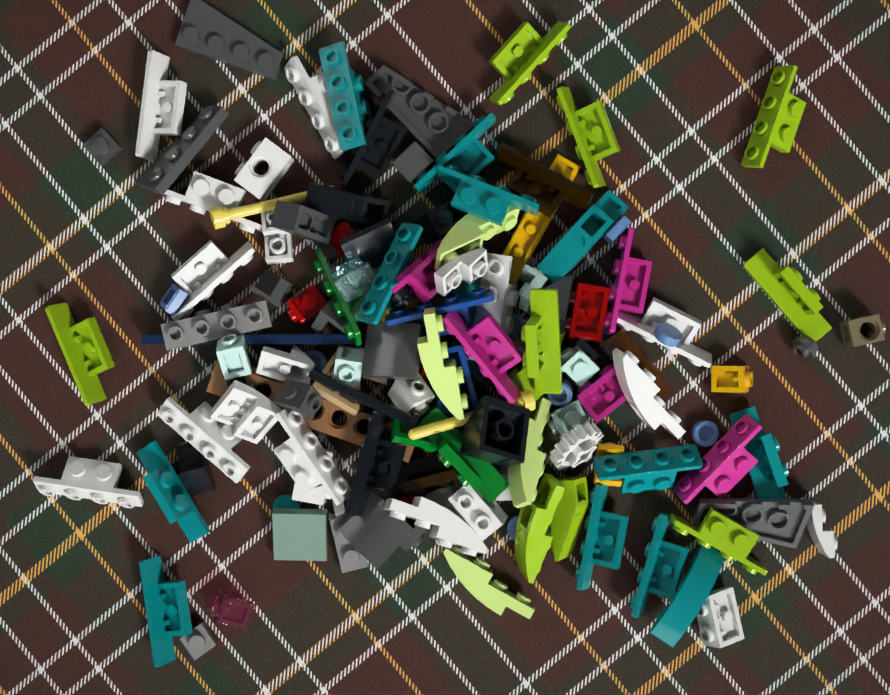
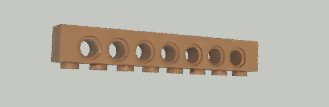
(322, 423)

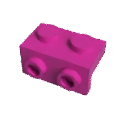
(601, 396)

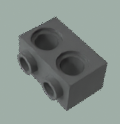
(302, 222)

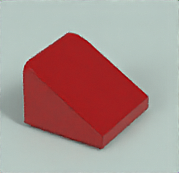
(342, 231)

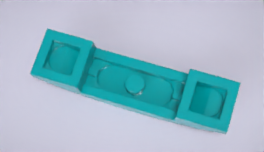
(689, 596)

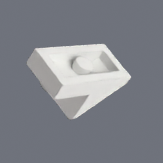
(285, 365)

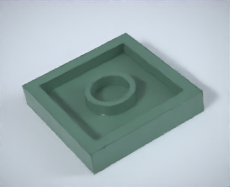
(300, 534)

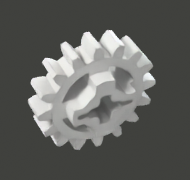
(576, 446)

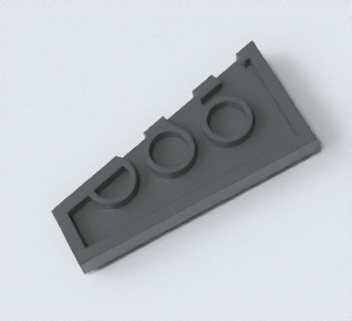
(223, 40)
(424, 117)
(178, 155)
(773, 519)

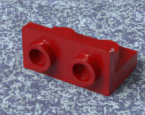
(589, 312)

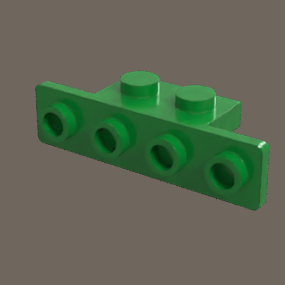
(342, 309)
(471, 471)

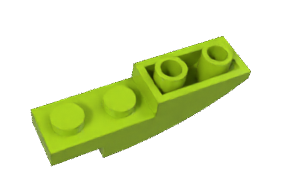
(531, 532)

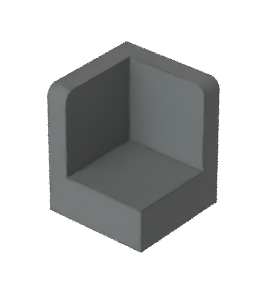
(413, 162)
(272, 288)
(326, 316)

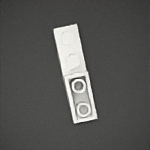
(641, 393)
(445, 525)

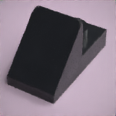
(196, 470)

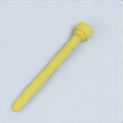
(222, 216)
(525, 399)

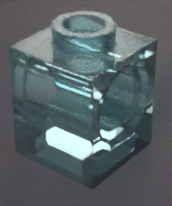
(353, 278)

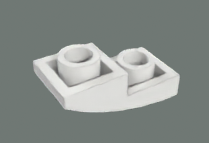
(277, 242)
(464, 267)
(823, 538)

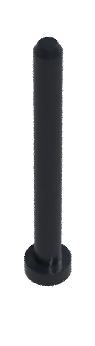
(366, 399)

